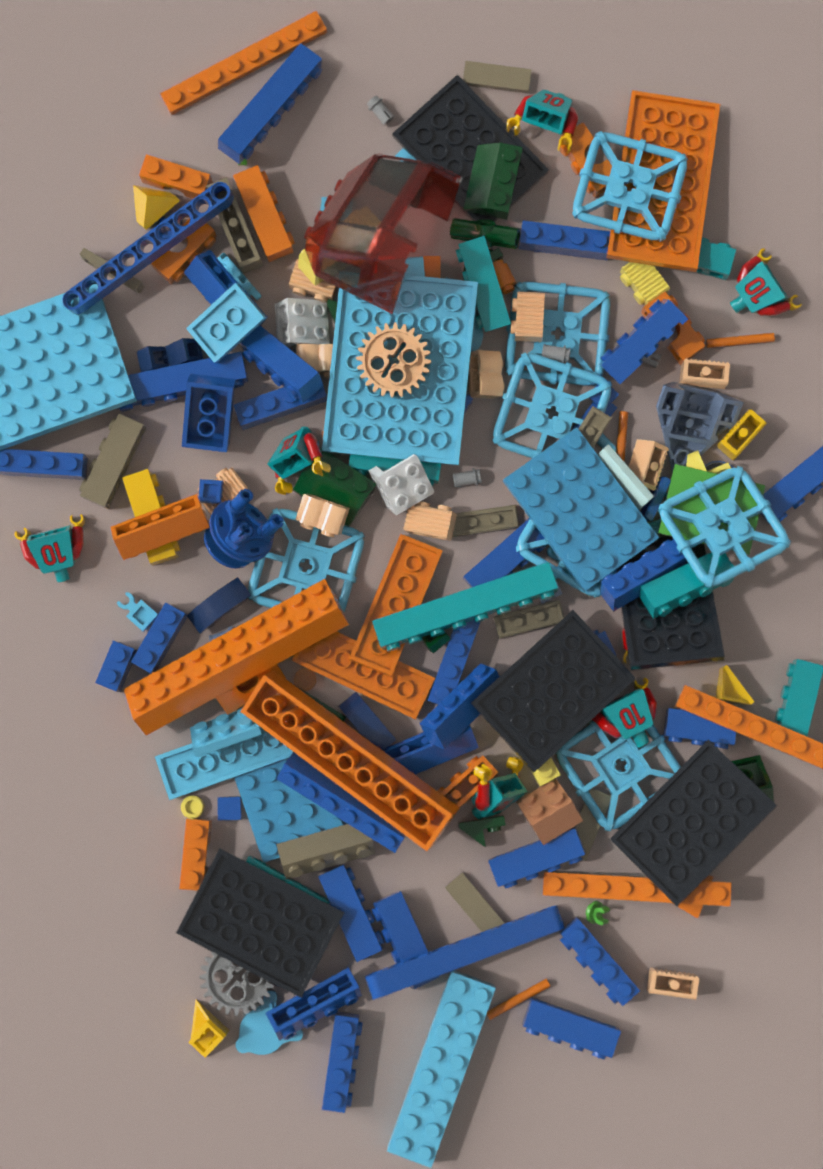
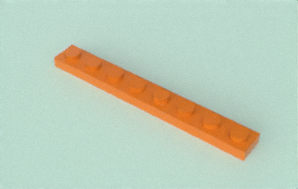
(243, 62)
(751, 726)
(629, 889)

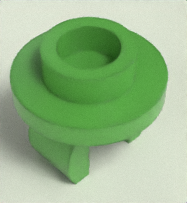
(595, 911)

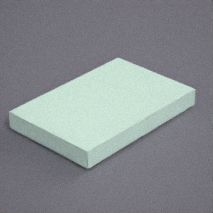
(625, 477)

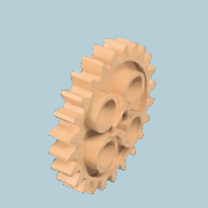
(375, 349)

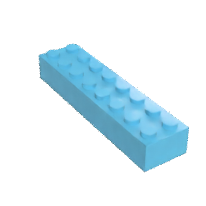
(441, 1068)

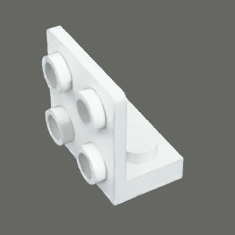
(302, 322)
(402, 484)

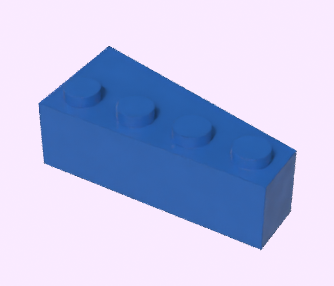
(642, 340)

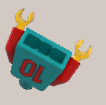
(548, 111)
(760, 289)
(294, 454)
(54, 549)
(629, 715)
(498, 792)

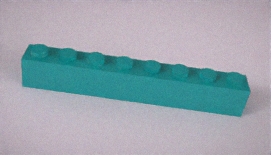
(465, 606)

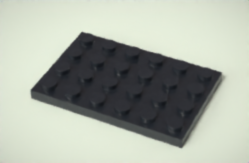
(451, 129)
(681, 637)
(553, 691)
(693, 822)
(260, 922)

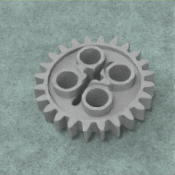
(251, 992)

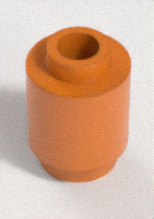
(504, 276)

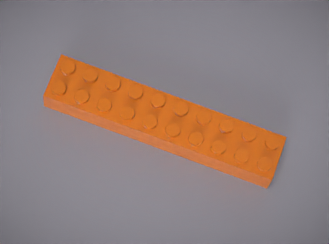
(235, 657)
(349, 760)

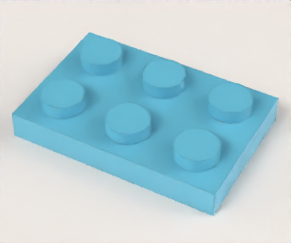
(226, 323)
(222, 732)

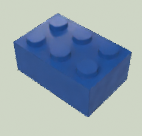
(208, 412)

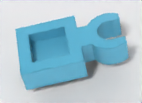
(140, 613)

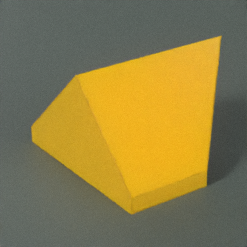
(152, 204)
(730, 689)
(206, 1030)

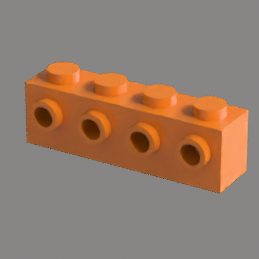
(263, 213)
(160, 527)
(465, 784)

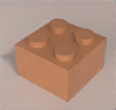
(549, 811)

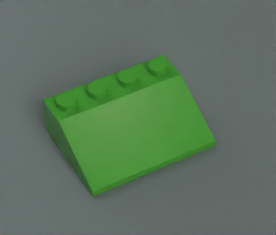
(684, 478)

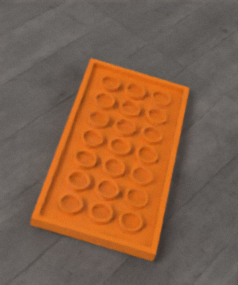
(691, 130)

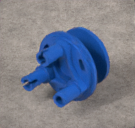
(240, 532)

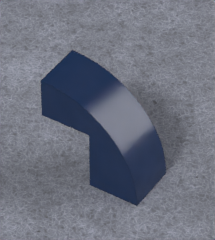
(176, 353)
(218, 604)
(366, 721)

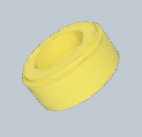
(192, 807)

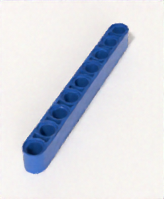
(136, 249)
(464, 952)

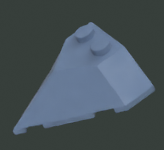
(693, 418)

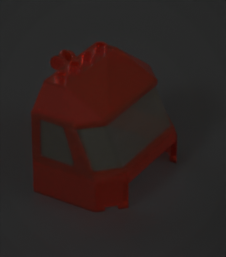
(354, 233)

